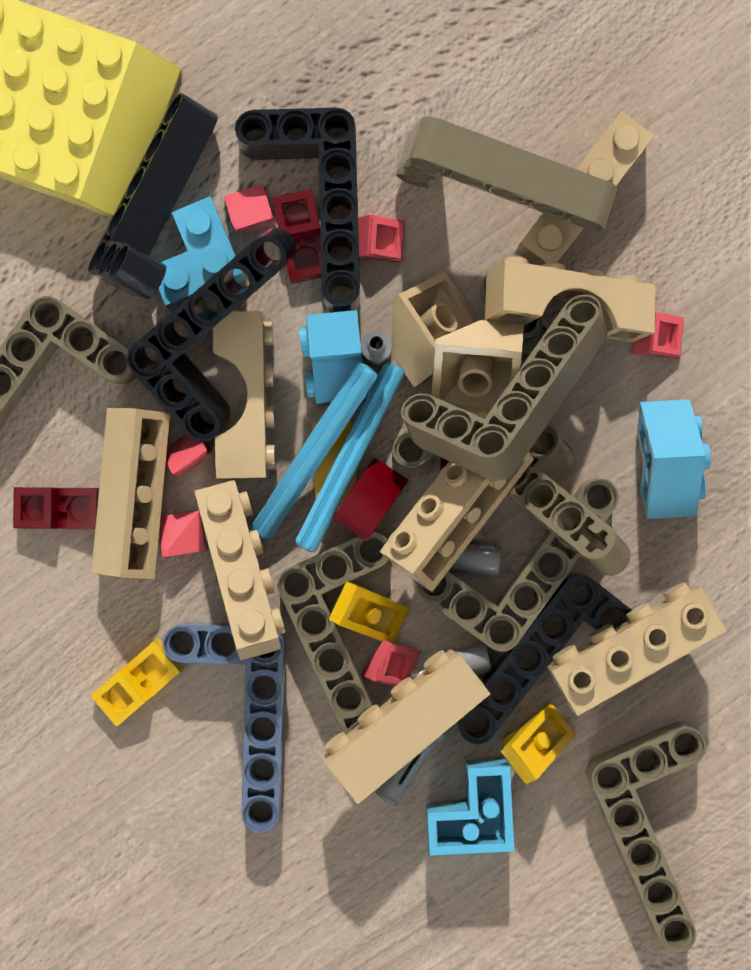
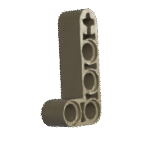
(564, 510)

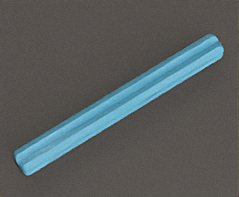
(314, 450)
(349, 457)

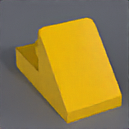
(368, 612)
(537, 742)

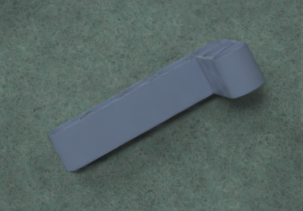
(255, 706)

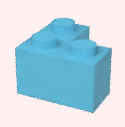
(206, 254)
(334, 349)
(671, 459)
(482, 821)

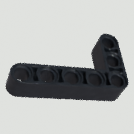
(333, 191)
(144, 209)
(198, 321)
(546, 646)

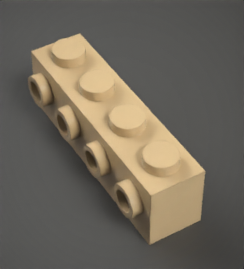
(130, 493)
(446, 521)
(237, 570)
(635, 648)
(404, 724)

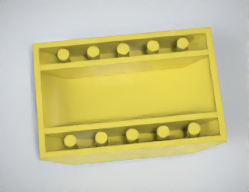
(76, 106)

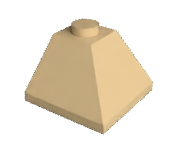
(422, 317)
(477, 364)

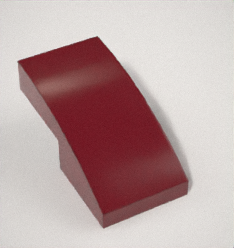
(299, 217)
(370, 499)
(55, 508)

